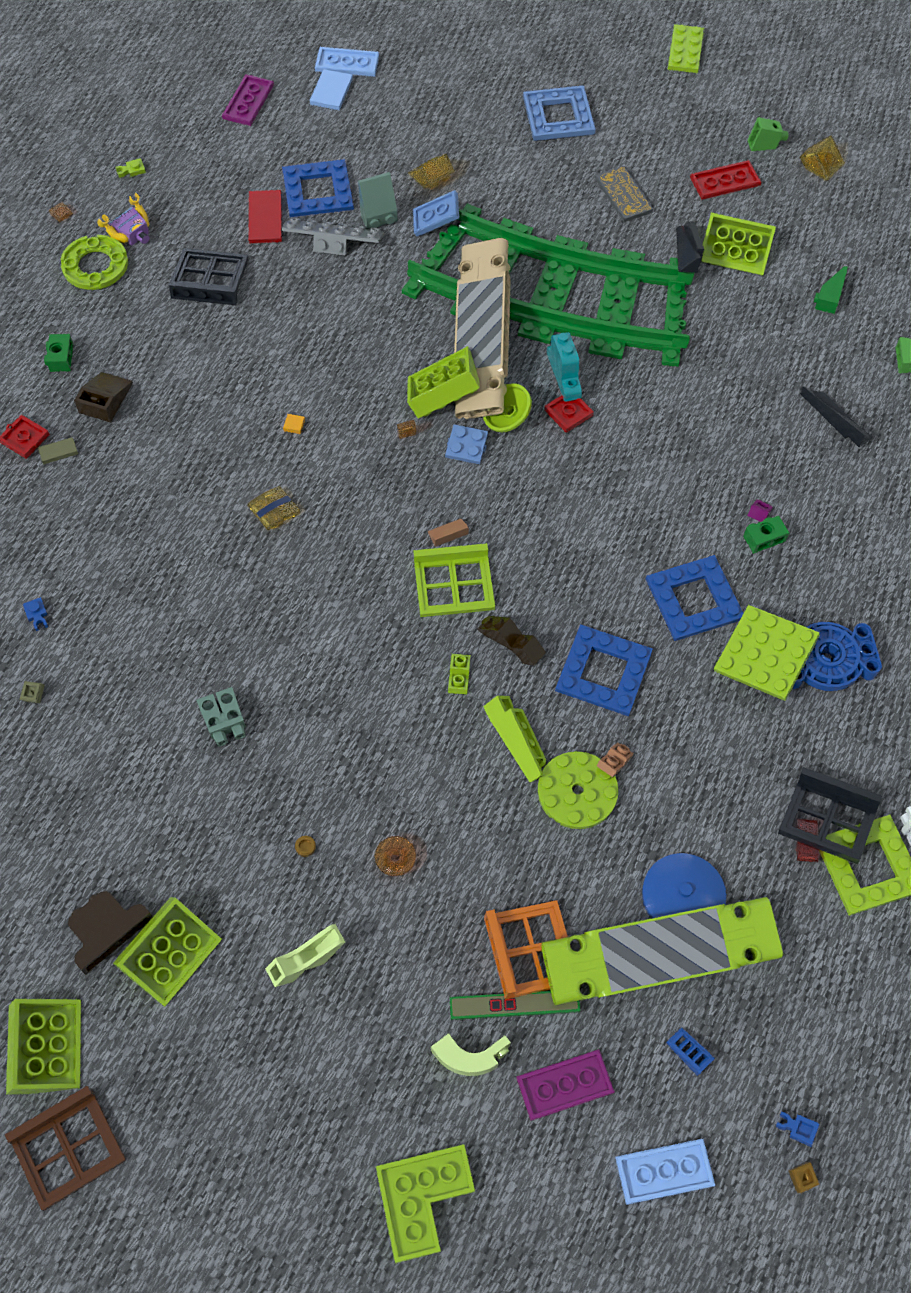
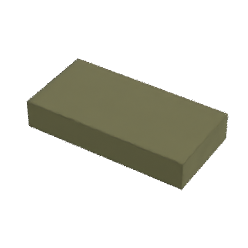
(58, 450)

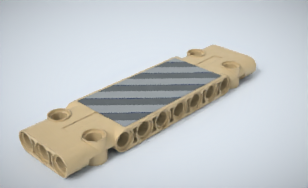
(484, 324)

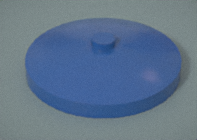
(681, 885)

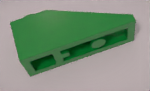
(830, 292)

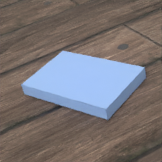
(331, 89)

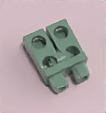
(222, 722)

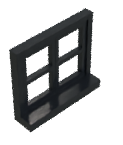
(204, 291)
(839, 793)

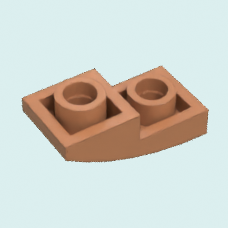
(615, 759)

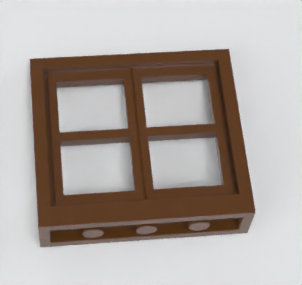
(52, 1119)

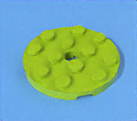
(573, 809)

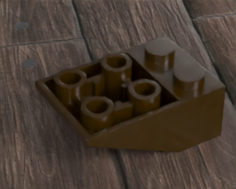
(102, 396)

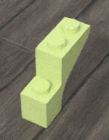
(309, 955)

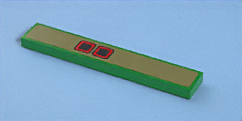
(496, 1006)

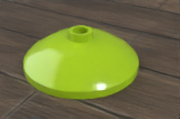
(516, 409)

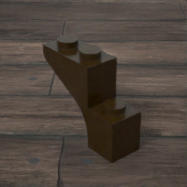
(506, 633)

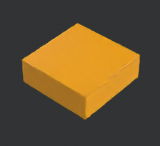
(294, 423)

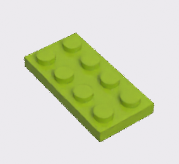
(685, 48)

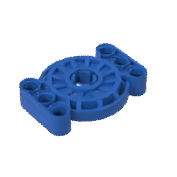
(847, 654)

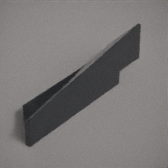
(689, 248)
(836, 416)

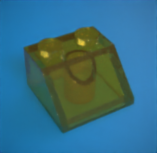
(432, 171)

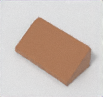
(448, 532)

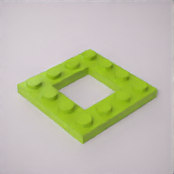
(862, 899)

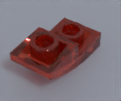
(803, 851)

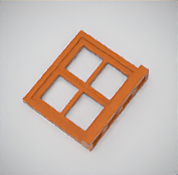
(502, 955)

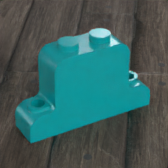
(565, 365)

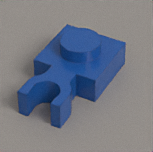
(35, 611)
(801, 1129)

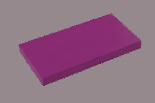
(248, 100)
(565, 1085)

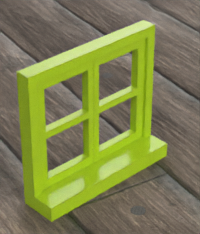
(450, 557)

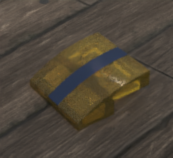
(273, 507)

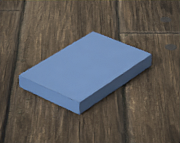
(436, 213)

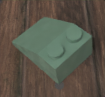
(377, 201)

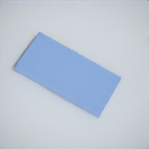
(347, 61)
(664, 1171)

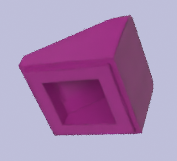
(759, 510)

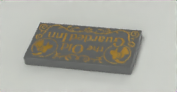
(624, 194)

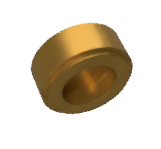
(305, 846)

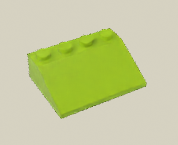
(737, 243)
(442, 383)
(167, 951)
(43, 1045)

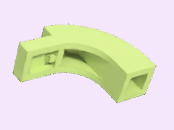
(467, 1063)

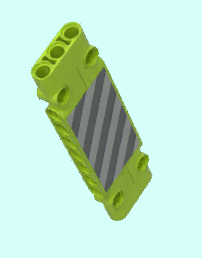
(661, 950)

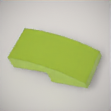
(459, 674)

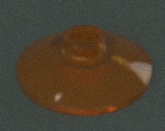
(395, 846)

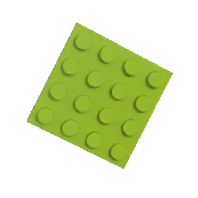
(766, 652)

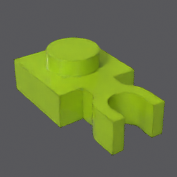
(132, 167)

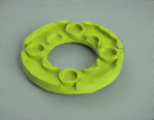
(84, 245)

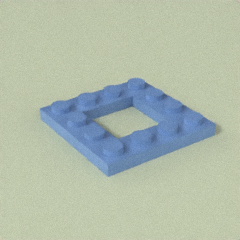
(576, 96)

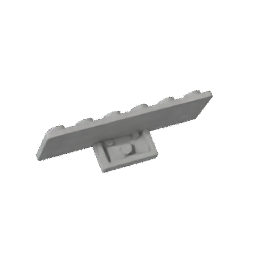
(330, 237)

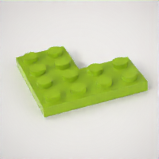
(409, 1189)

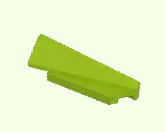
(517, 735)

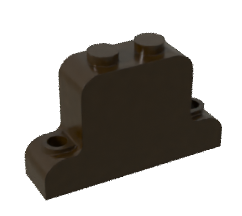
(104, 927)

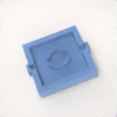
(466, 444)

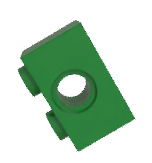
(59, 352)
(775, 534)

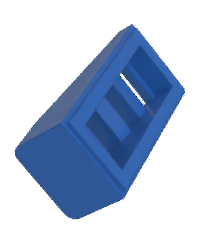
(697, 1069)

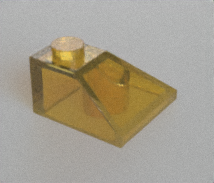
(823, 158)

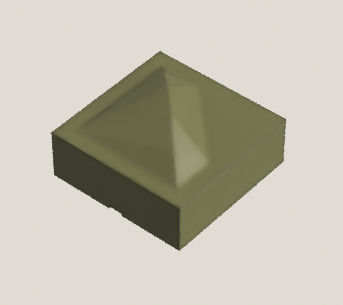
(32, 692)

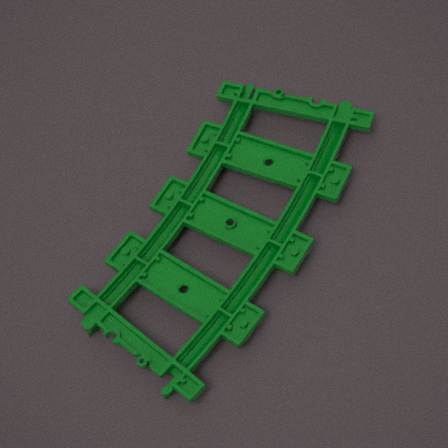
(563, 260)

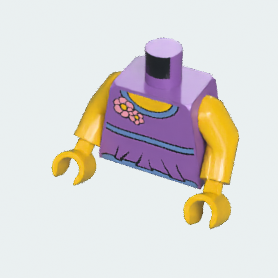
(129, 226)

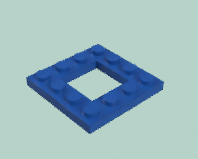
(336, 169)
(681, 626)
(617, 701)

